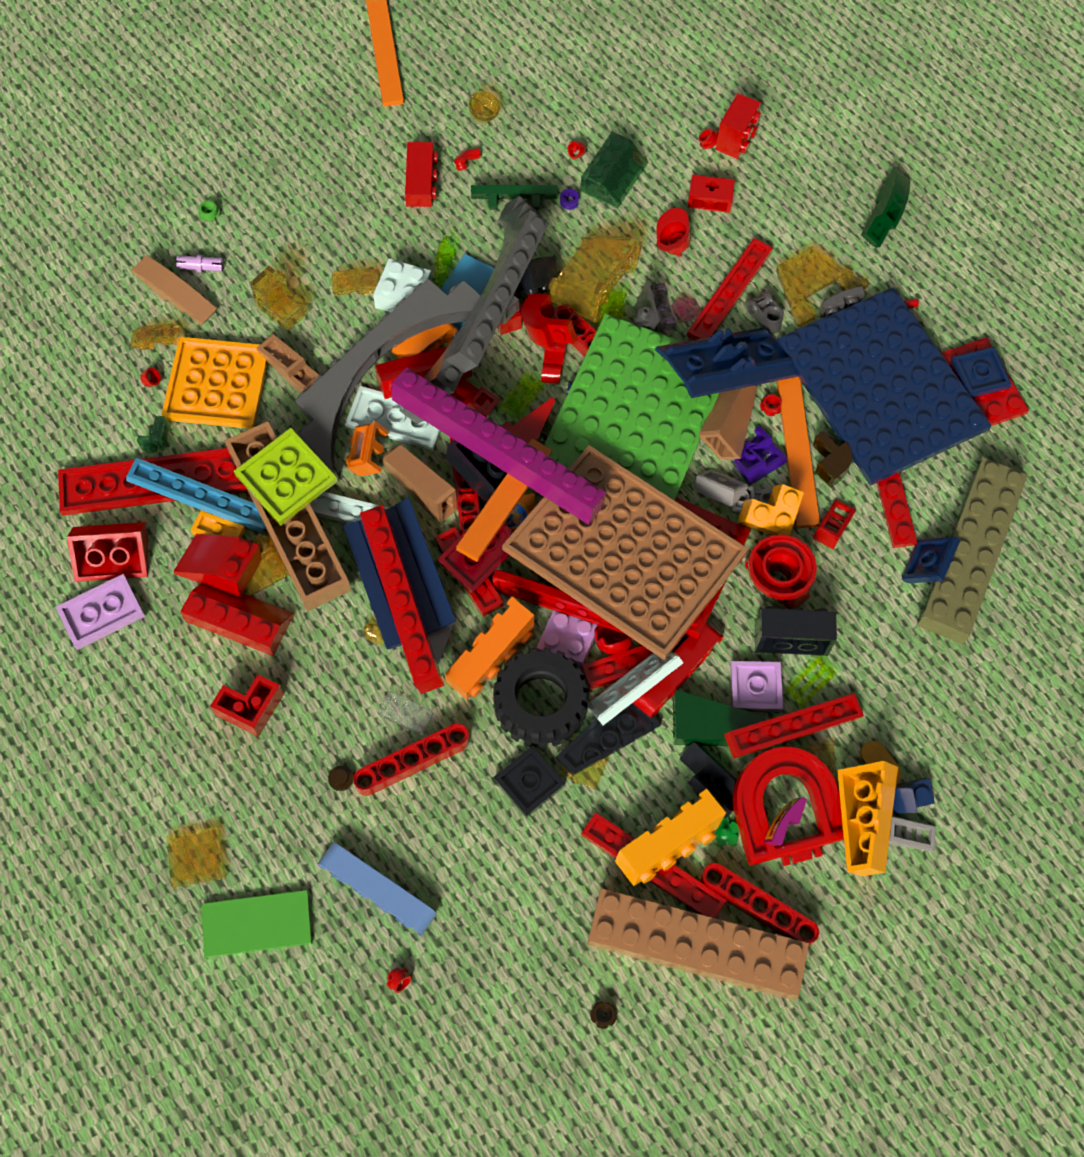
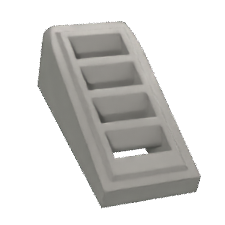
(895, 834)

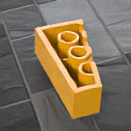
(867, 812)
(671, 839)

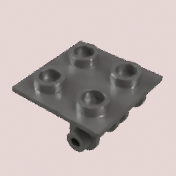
(646, 310)

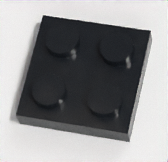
(529, 781)

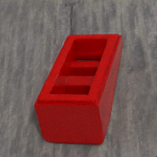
(827, 535)

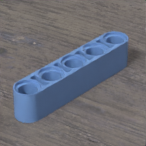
(378, 888)

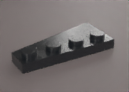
(601, 740)

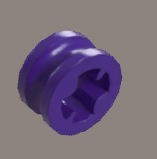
(565, 195)

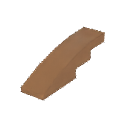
(174, 289)
(287, 363)

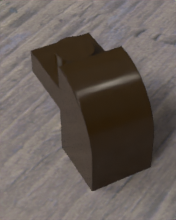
(836, 459)

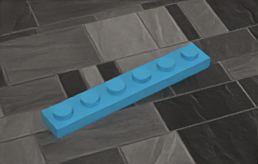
(195, 494)

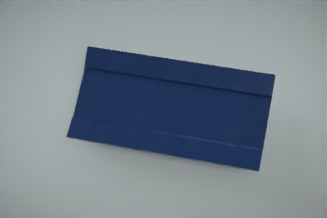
(728, 361)
(420, 568)

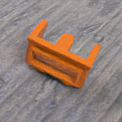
(362, 446)

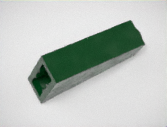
(706, 720)

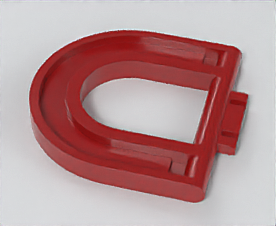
(752, 817)

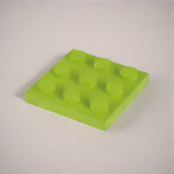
(285, 476)

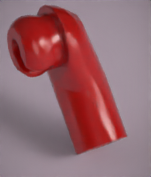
(464, 156)

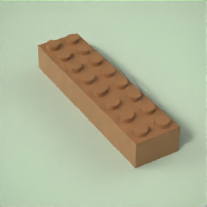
(300, 539)
(698, 944)

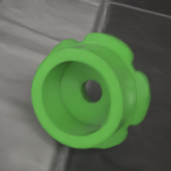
(208, 206)

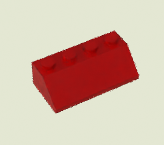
(238, 619)

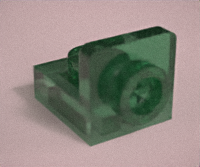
(158, 436)

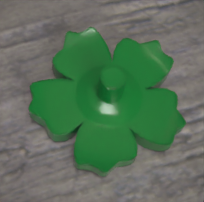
(727, 832)

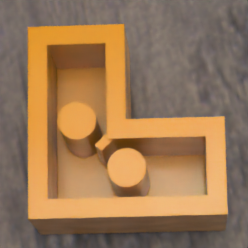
(777, 515)

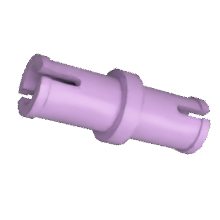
(199, 263)

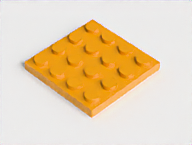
(215, 383)

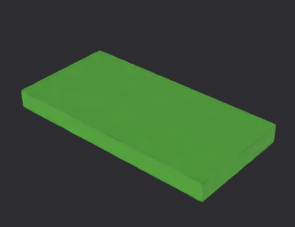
(256, 924)

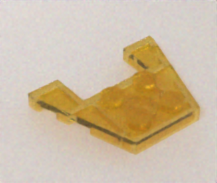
(809, 274)

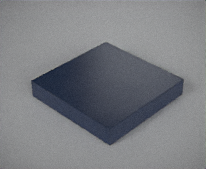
(981, 372)
(930, 560)

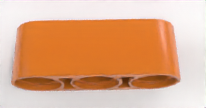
(425, 341)

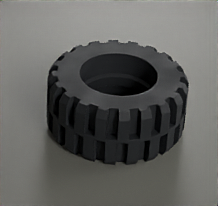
(548, 667)

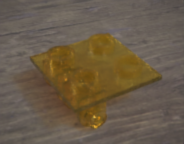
(270, 568)

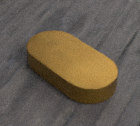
(876, 752)

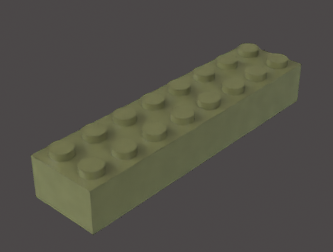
(981, 531)

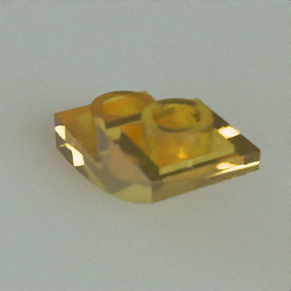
(355, 280)
(145, 337)

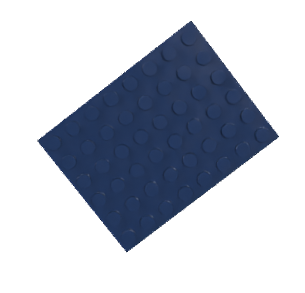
(883, 385)

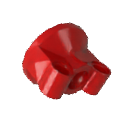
(787, 556)

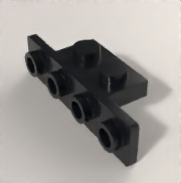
(710, 776)

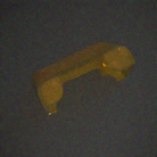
(594, 273)

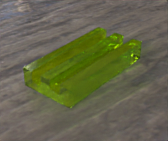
(797, 695)

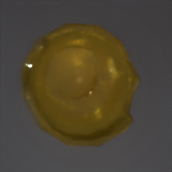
(482, 103)

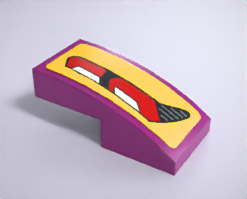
(789, 814)

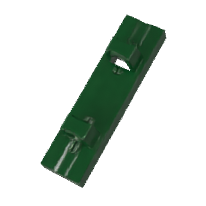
(532, 192)

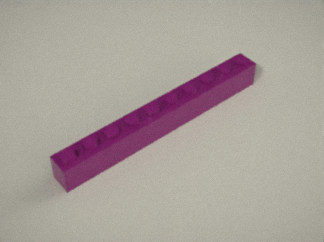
(498, 446)

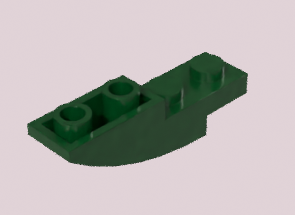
(889, 209)

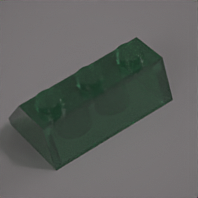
(613, 170)

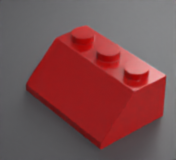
(108, 551)

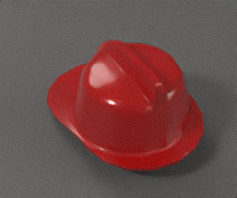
(673, 232)

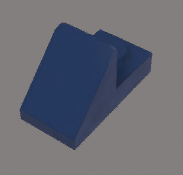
(912, 795)

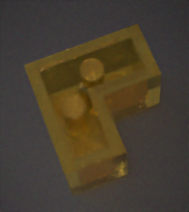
(276, 300)

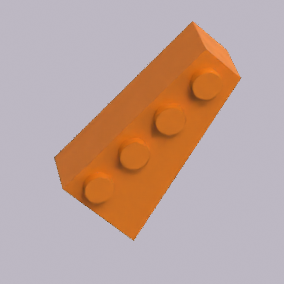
(491, 650)

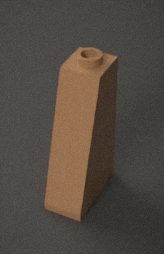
(728, 422)
(421, 483)

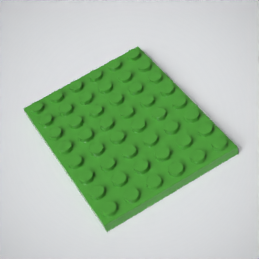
(631, 408)

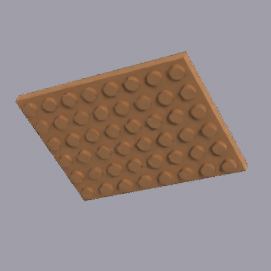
(637, 563)

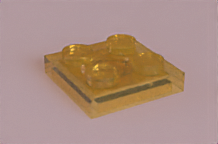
(195, 857)

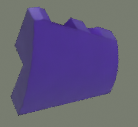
(752, 462)

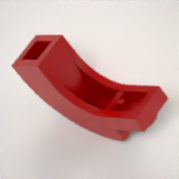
(540, 326)

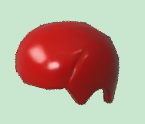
(604, 640)

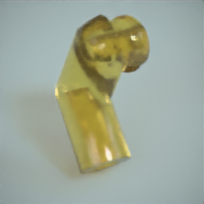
(373, 634)

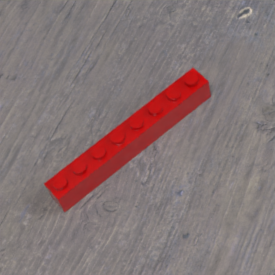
(402, 600)

